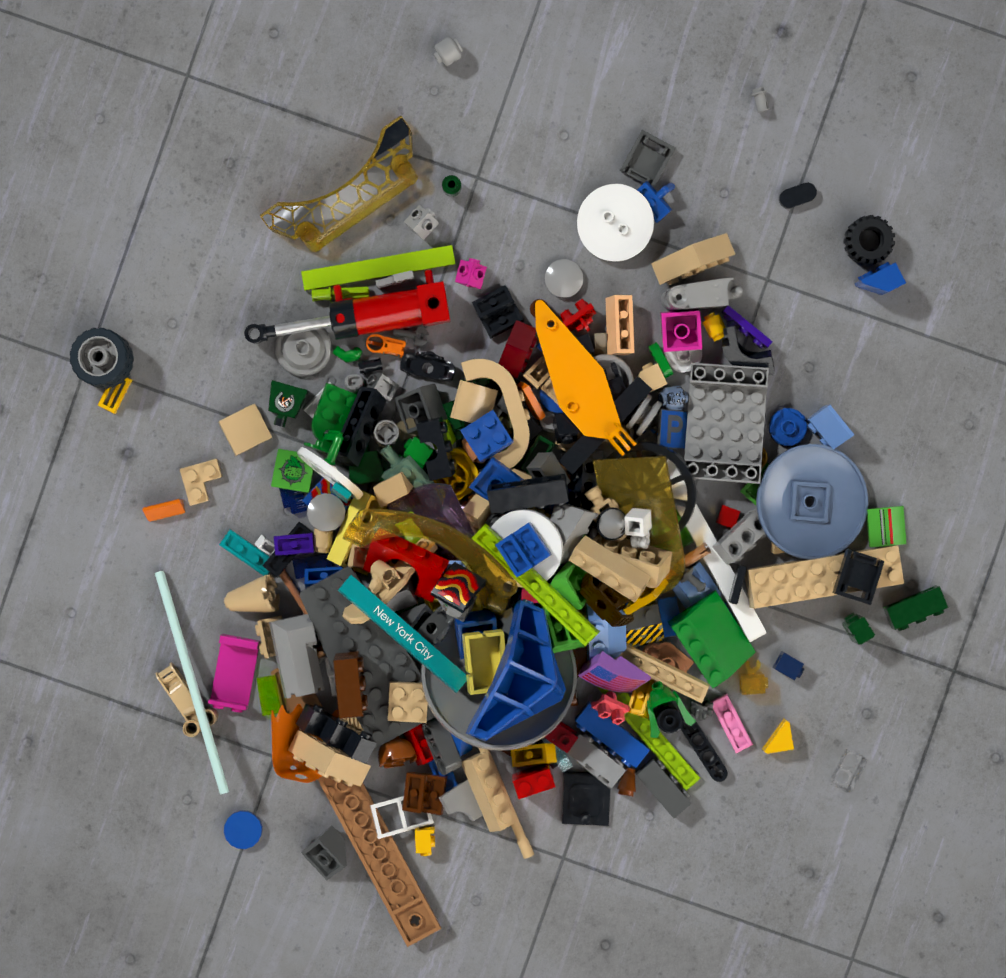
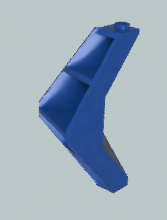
(525, 677)

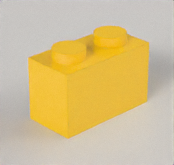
(534, 755)

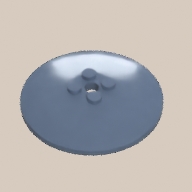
(837, 508)

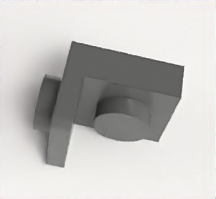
(382, 384)

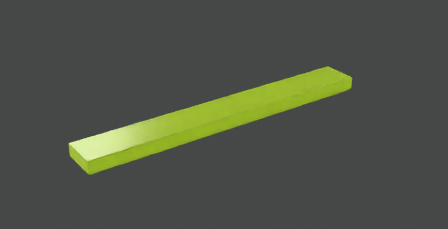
(378, 267)
(541, 590)
(659, 746)

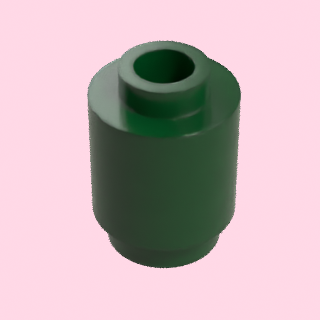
(451, 191)

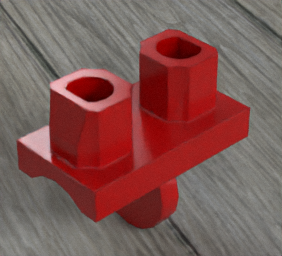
(580, 319)

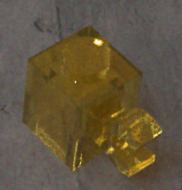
(751, 681)

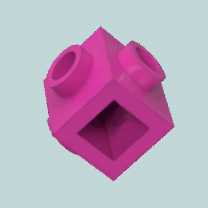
(470, 273)

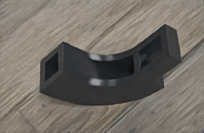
(740, 356)

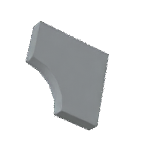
(396, 279)
(461, 800)

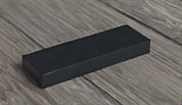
(277, 564)

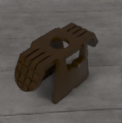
(605, 601)

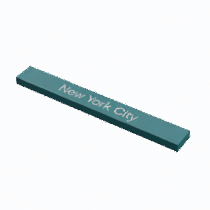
(403, 633)

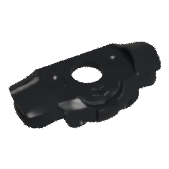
(413, 363)

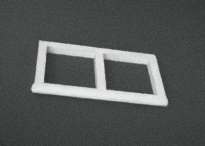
(403, 821)

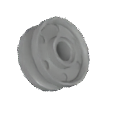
(643, 415)

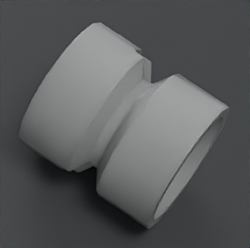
(386, 433)

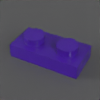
(293, 544)

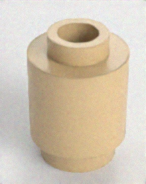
(322, 541)

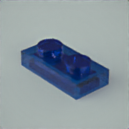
(317, 561)

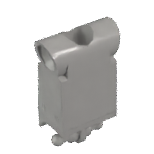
(701, 295)

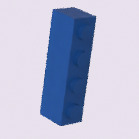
(614, 736)

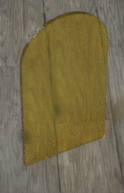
(646, 485)

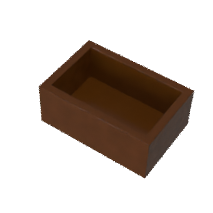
(350, 684)

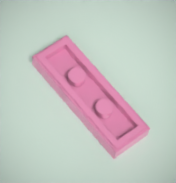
(731, 723)

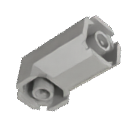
(295, 656)

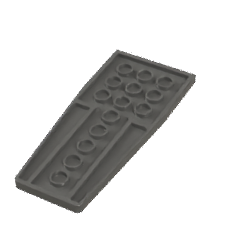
(382, 655)

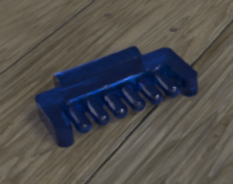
(289, 500)

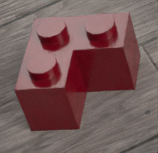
(518, 348)

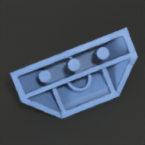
(609, 639)

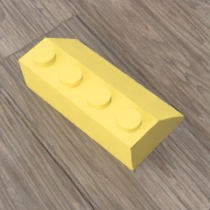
(341, 548)

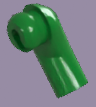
(348, 356)

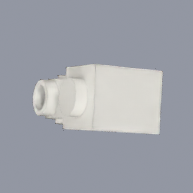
(638, 525)

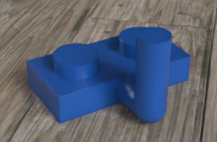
(655, 199)

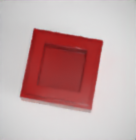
(727, 516)

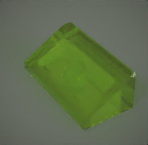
(268, 694)

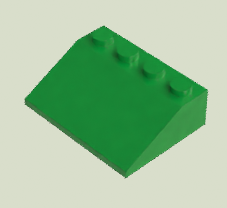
(712, 638)

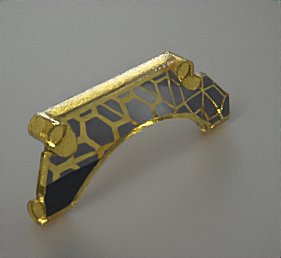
(331, 215)

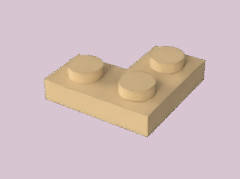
(194, 479)

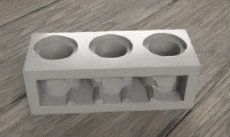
(734, 538)

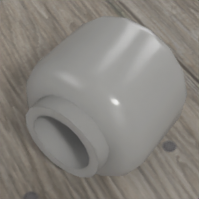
(448, 51)

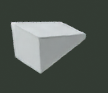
(265, 545)

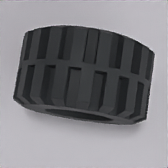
(885, 236)

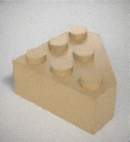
(693, 259)
(327, 759)

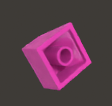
(681, 330)

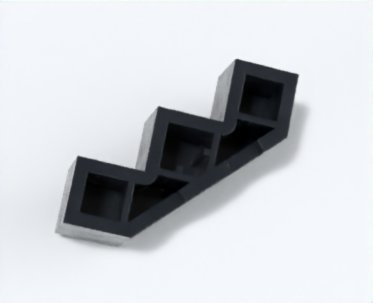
(336, 732)

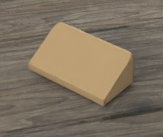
(392, 489)

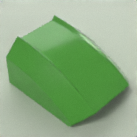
(568, 584)

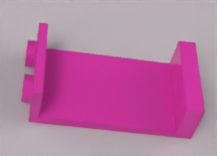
(234, 673)

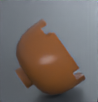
(396, 753)

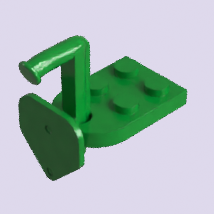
(331, 415)

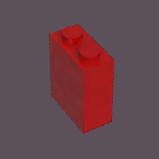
(533, 780)

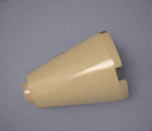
(254, 596)

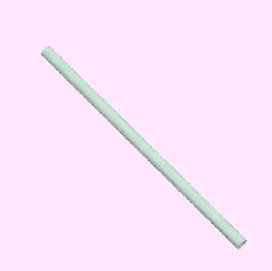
(191, 682)

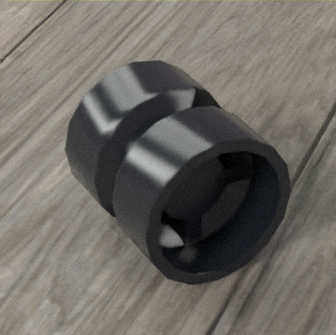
(668, 719)

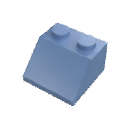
(829, 427)

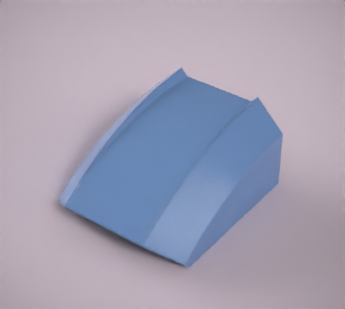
(688, 593)

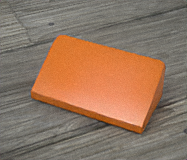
(164, 510)

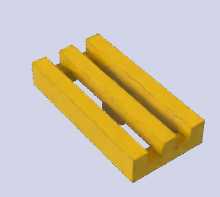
(119, 400)

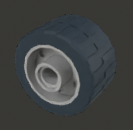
(89, 349)

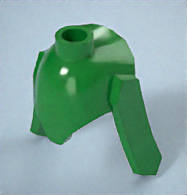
(661, 695)

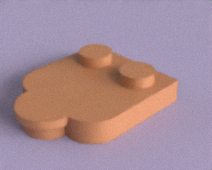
(669, 654)

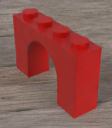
(427, 564)

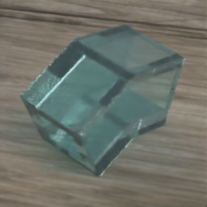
(562, 760)

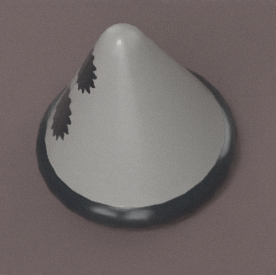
(611, 523)

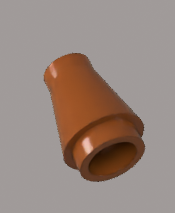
(627, 783)

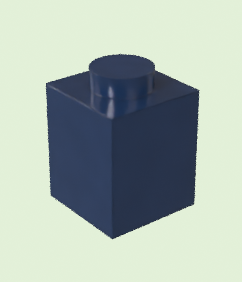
(788, 666)

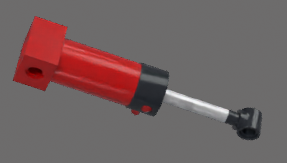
(370, 314)

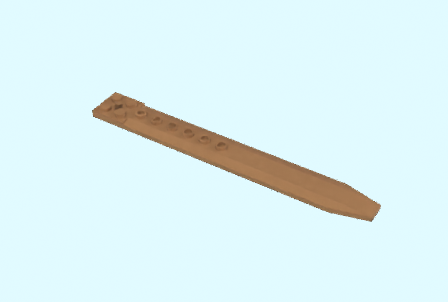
(379, 856)

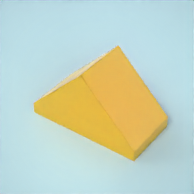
(780, 739)

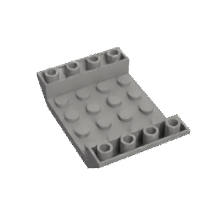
(726, 422)

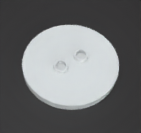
(615, 222)
(328, 471)
(545, 528)

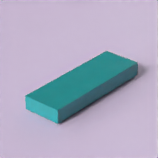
(341, 492)
(245, 551)

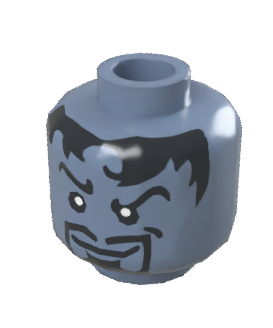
(673, 398)

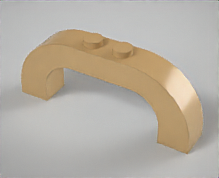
(513, 399)

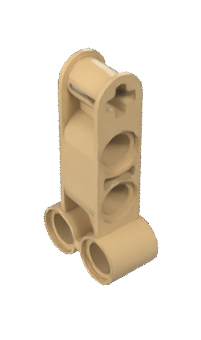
(178, 691)

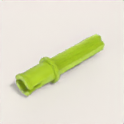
(328, 294)

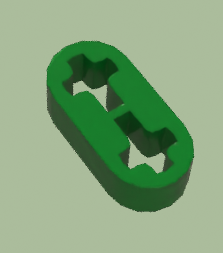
(659, 358)

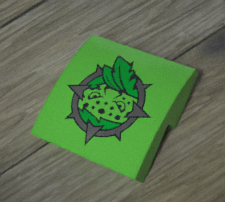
(291, 472)

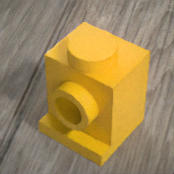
(424, 840)

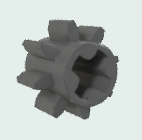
(701, 710)

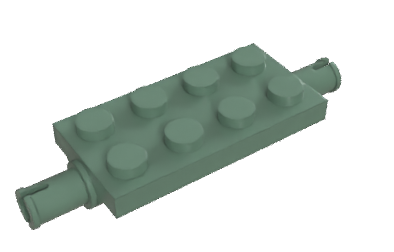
(408, 466)

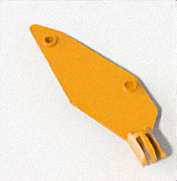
(578, 381)

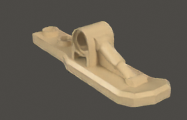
(386, 582)

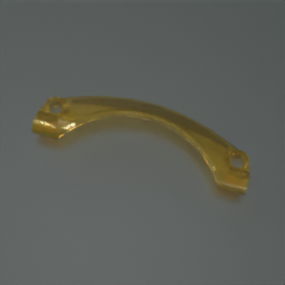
(393, 523)

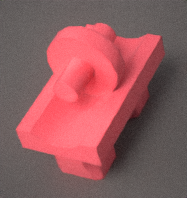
(610, 707)

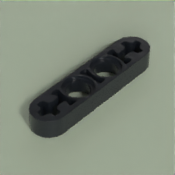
(705, 747)

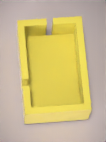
(482, 658)

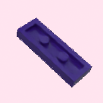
(746, 328)

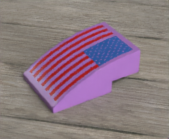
(613, 674)

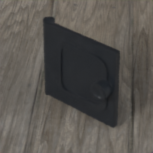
(583, 795)

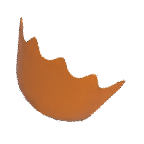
(283, 732)

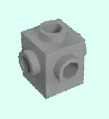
(421, 221)

